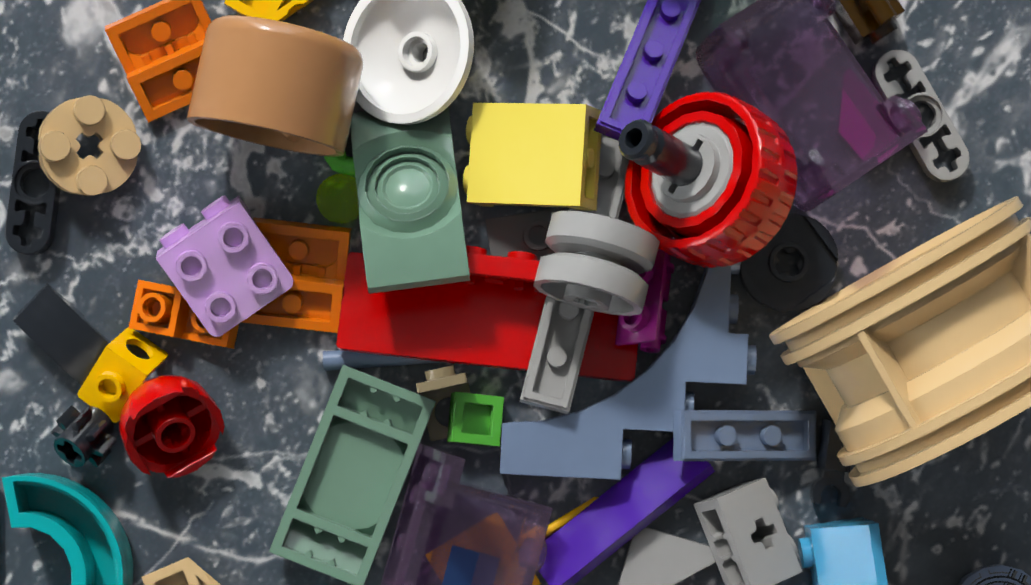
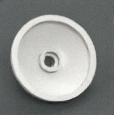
(392, 38)

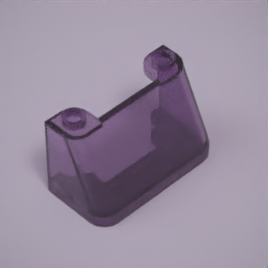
(808, 81)

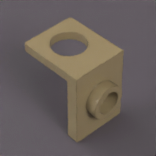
(440, 385)

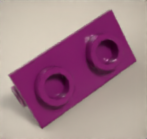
(649, 326)

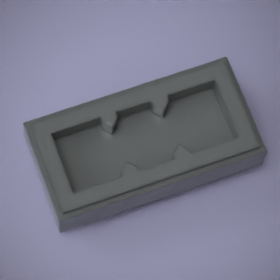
(520, 233)

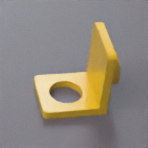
(120, 373)

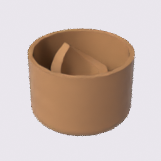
(276, 85)

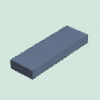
(744, 435)

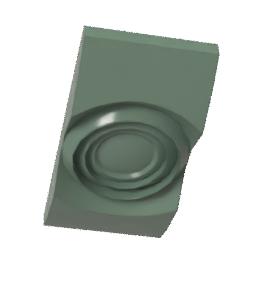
(408, 203)
(352, 476)

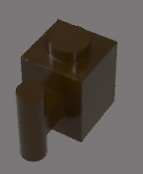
(868, 18)

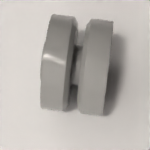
(596, 263)

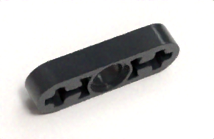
(20, 218)

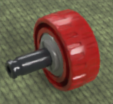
(709, 178)

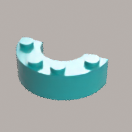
(76, 521)

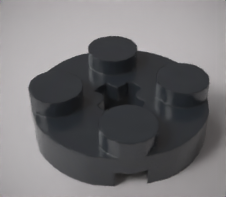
(816, 266)

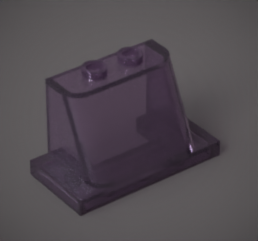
(450, 512)

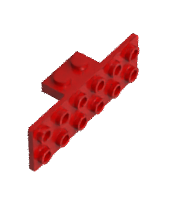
(469, 322)

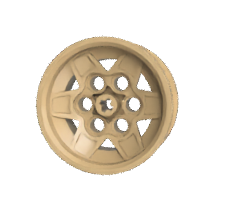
(923, 346)

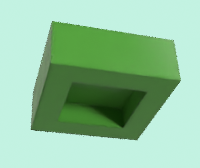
(475, 419)

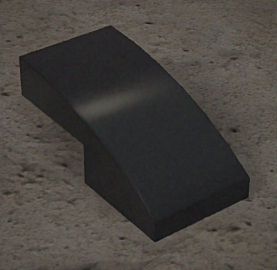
(62, 332)

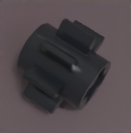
(83, 436)

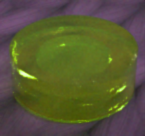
(338, 199)

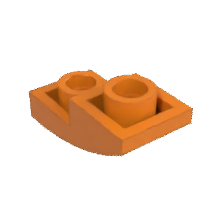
(165, 312)

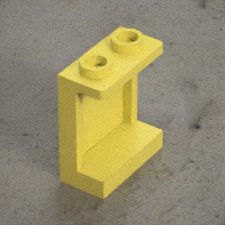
(533, 155)

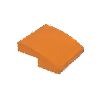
(161, 53)
(317, 263)

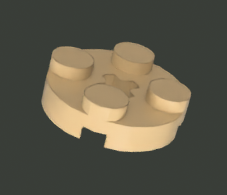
(89, 117)

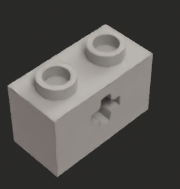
(728, 525)

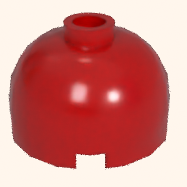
(170, 426)

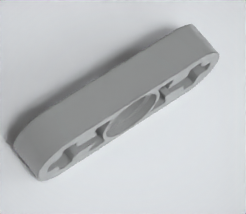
(951, 141)

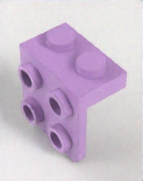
(223, 265)

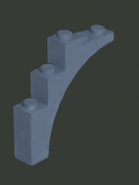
(592, 439)

